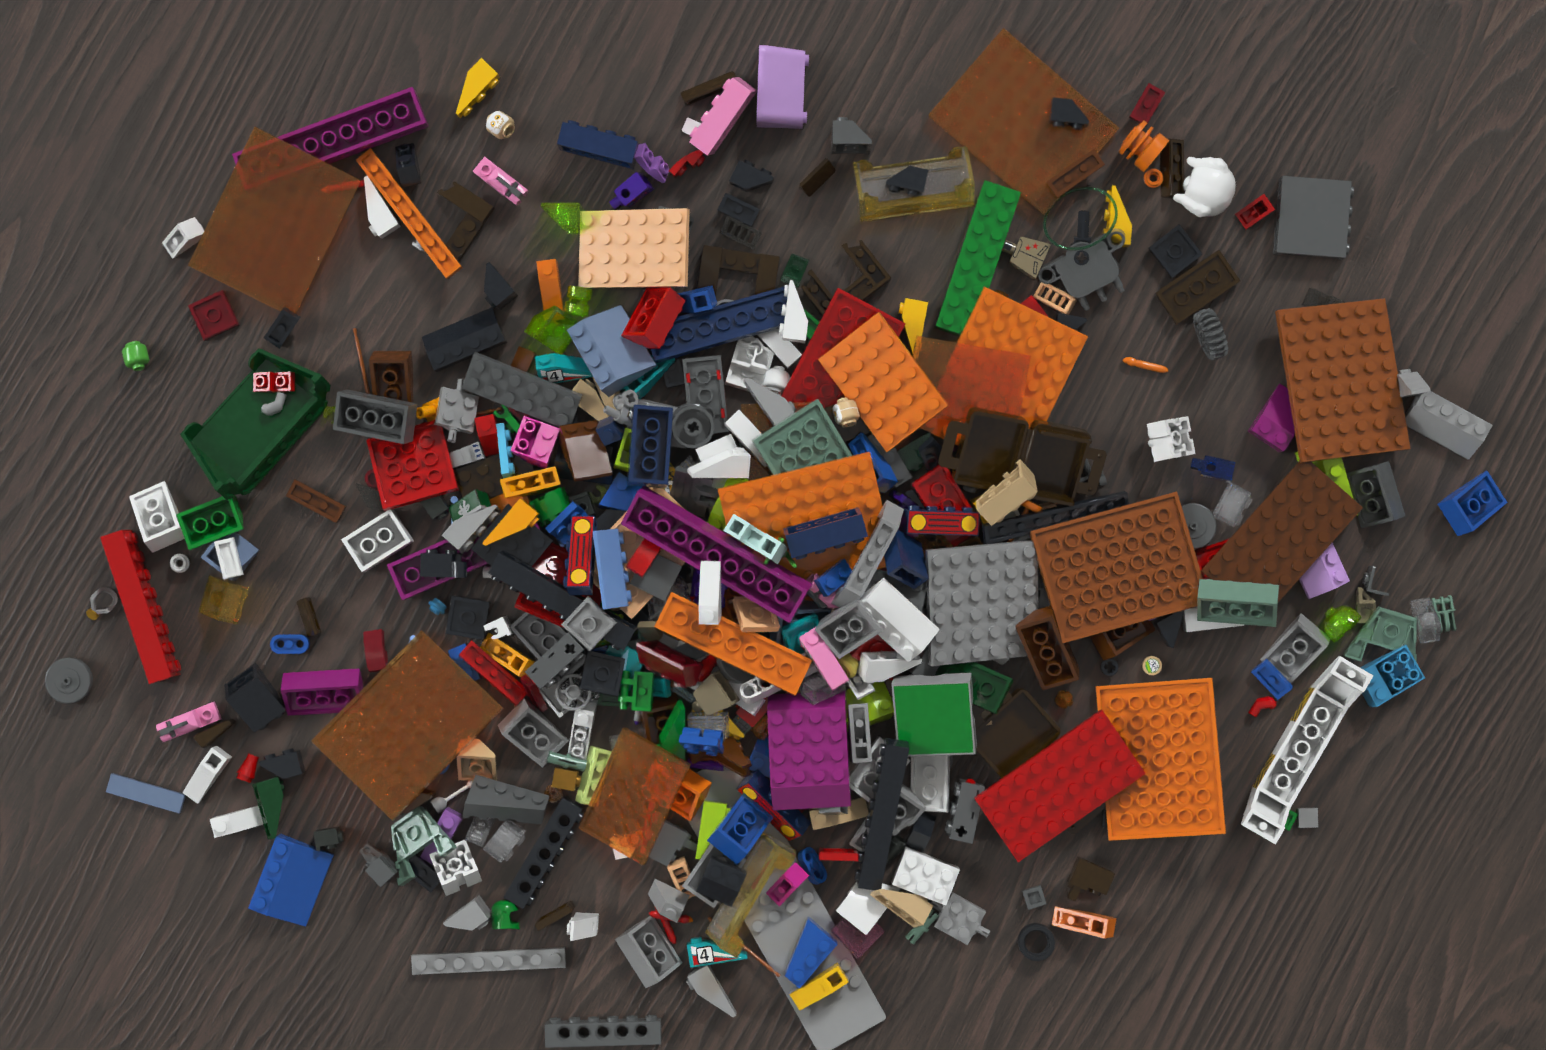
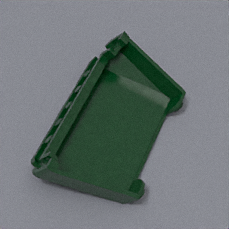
(242, 443)

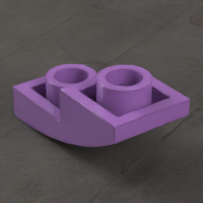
(652, 165)

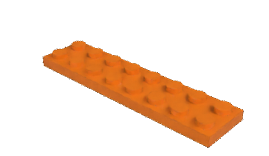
(740, 649)

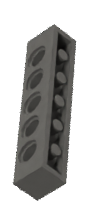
(554, 1038)

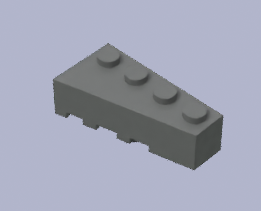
(504, 801)

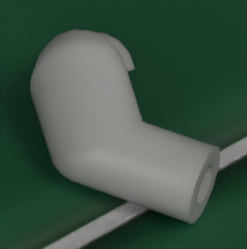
(274, 407)

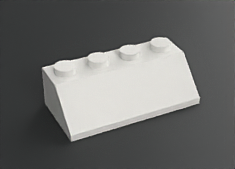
(902, 623)

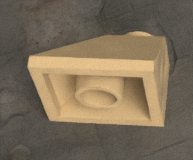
(476, 760)

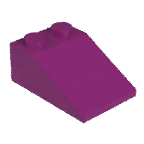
(1275, 421)

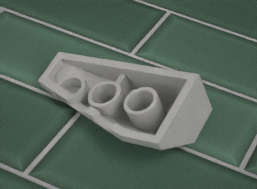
(907, 813)

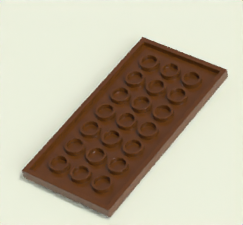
(1286, 531)

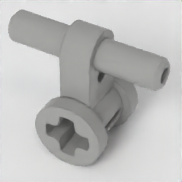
(622, 403)

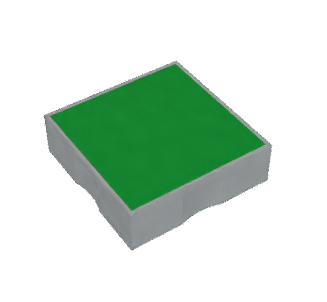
(935, 714)

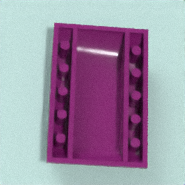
(808, 752)

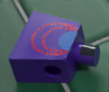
(637, 186)

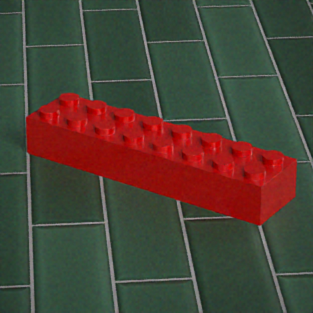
(140, 605)

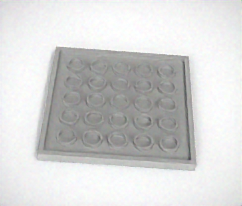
(979, 599)

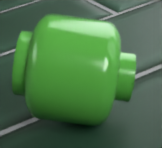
(135, 355)

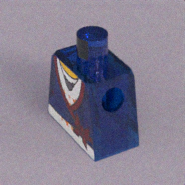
(1223, 471)

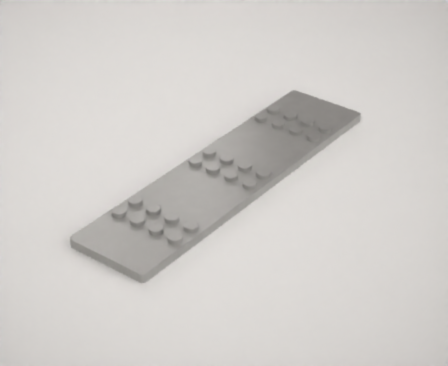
(777, 931)

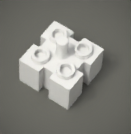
(1170, 439)
(456, 868)

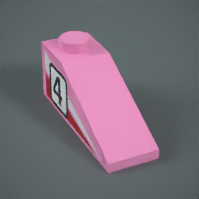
(823, 659)

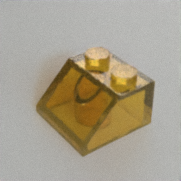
(223, 600)

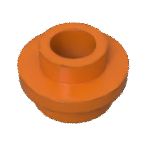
(1159, 178)

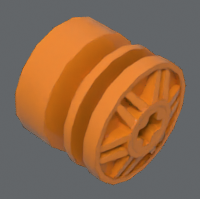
(1143, 146)

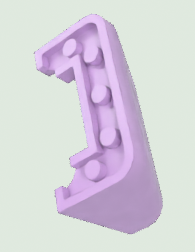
(781, 87)

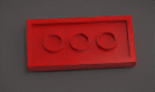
(940, 490)

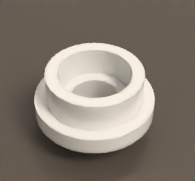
(173, 563)

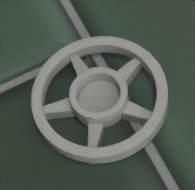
(572, 693)

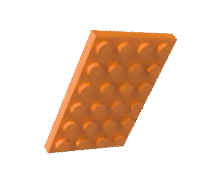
(883, 381)

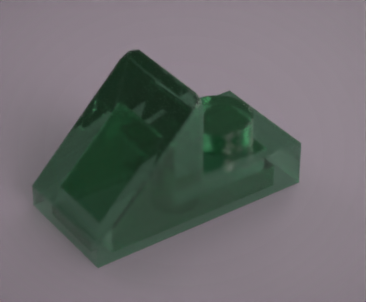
(795, 269)

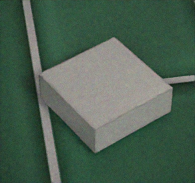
(1307, 817)

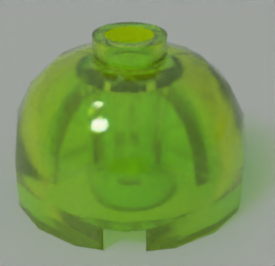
(1339, 621)

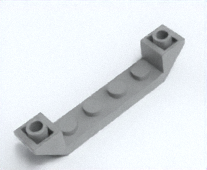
(871, 556)

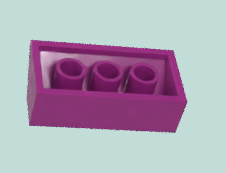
(320, 690)

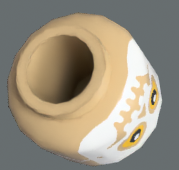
(500, 125)
(846, 412)

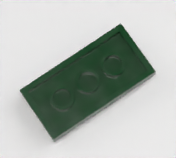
(988, 685)

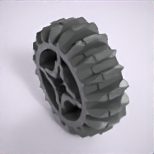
(1210, 334)

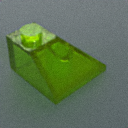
(565, 215)
(551, 329)

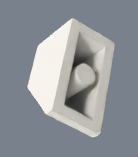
(183, 237)

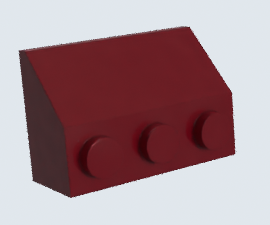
(669, 663)

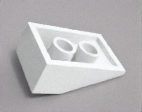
(157, 517)

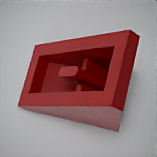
(1254, 211)

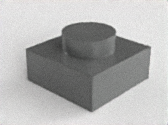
(1034, 897)

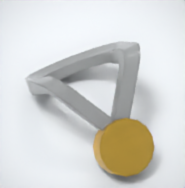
(92, 613)

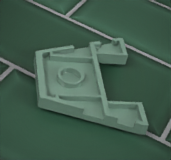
(1387, 630)
(412, 835)

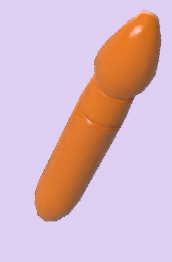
(1145, 365)

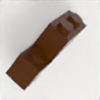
(731, 758)

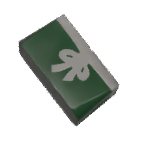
(469, 504)

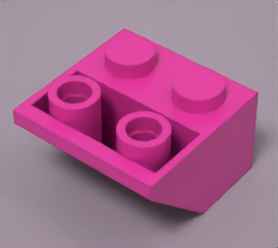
(535, 442)

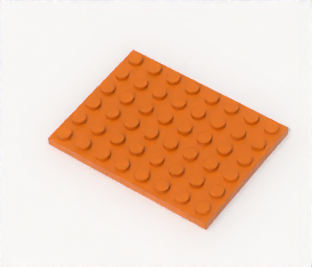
(1012, 327)
(805, 496)
(1176, 744)

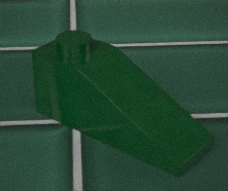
(269, 800)

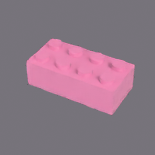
(722, 116)

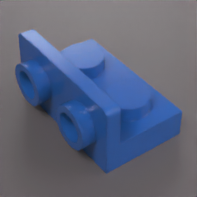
(559, 525)

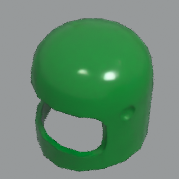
(501, 915)

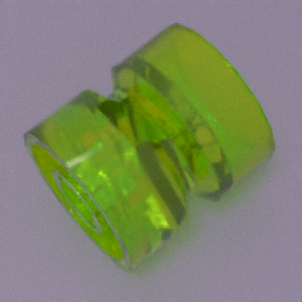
(576, 294)

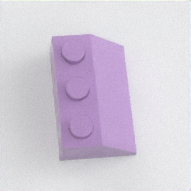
(1324, 574)

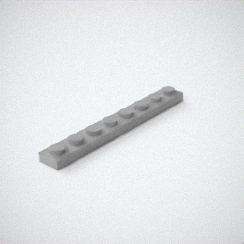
(488, 961)

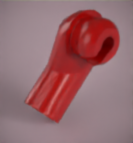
(1262, 703)

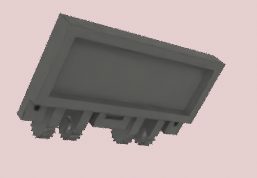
(693, 492)

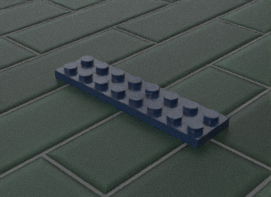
(723, 324)

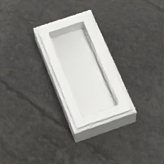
(228, 558)

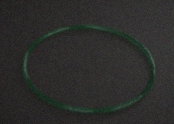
(1098, 241)

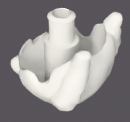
(1208, 188)

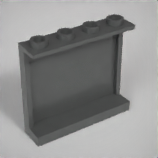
(1313, 217)

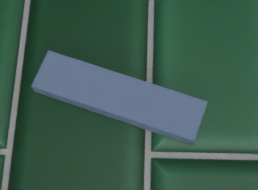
(145, 793)

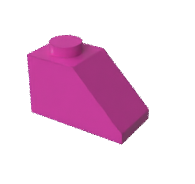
(787, 884)

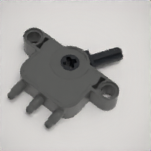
(1093, 272)

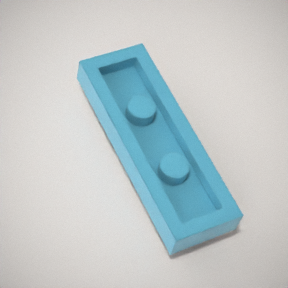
(504, 437)

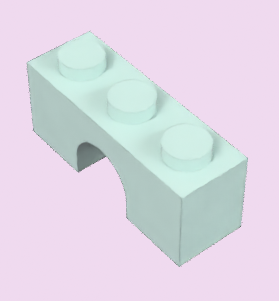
(755, 538)

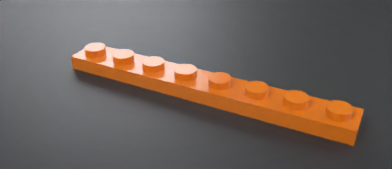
(409, 213)

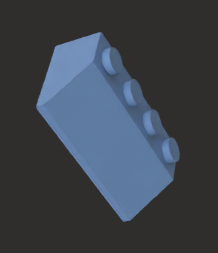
(611, 568)

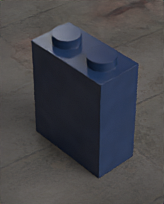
(906, 560)

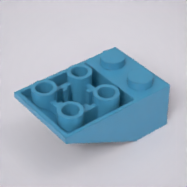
(1391, 676)

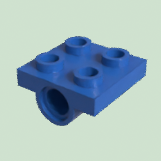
(694, 742)

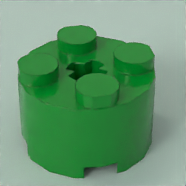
(550, 505)

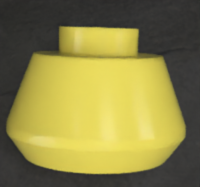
(849, 665)

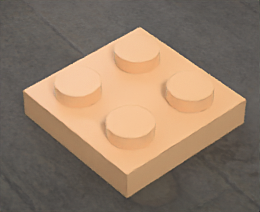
(754, 617)

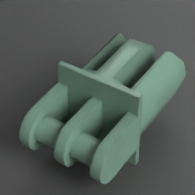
(1445, 616)

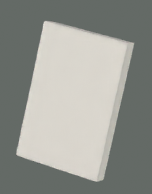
(931, 781)

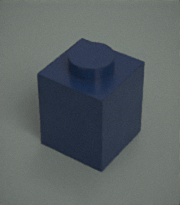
(609, 430)

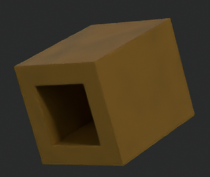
(566, 779)

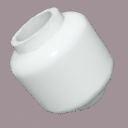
(776, 379)

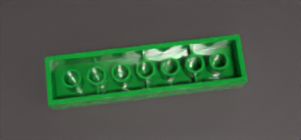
(978, 255)

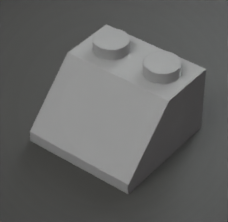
(470, 916)

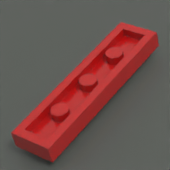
(493, 673)

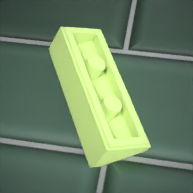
(596, 763)

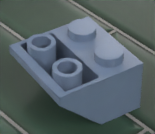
(245, 550)

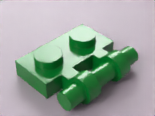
(642, 691)

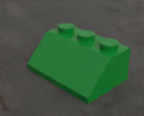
(210, 521)

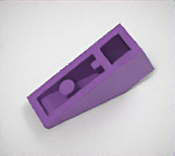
(449, 823)

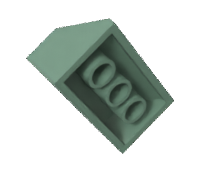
(1237, 602)

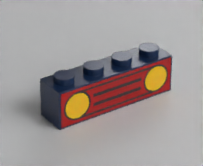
(940, 521)
(581, 556)
(788, 822)

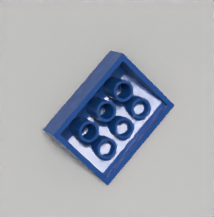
(291, 880)

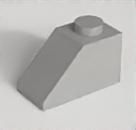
(668, 900)

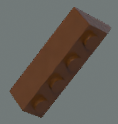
(1050, 658)

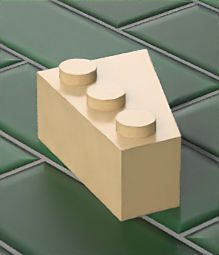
(1008, 494)

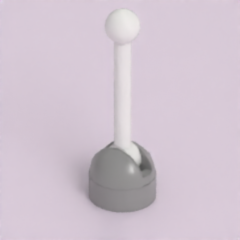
(440, 803)

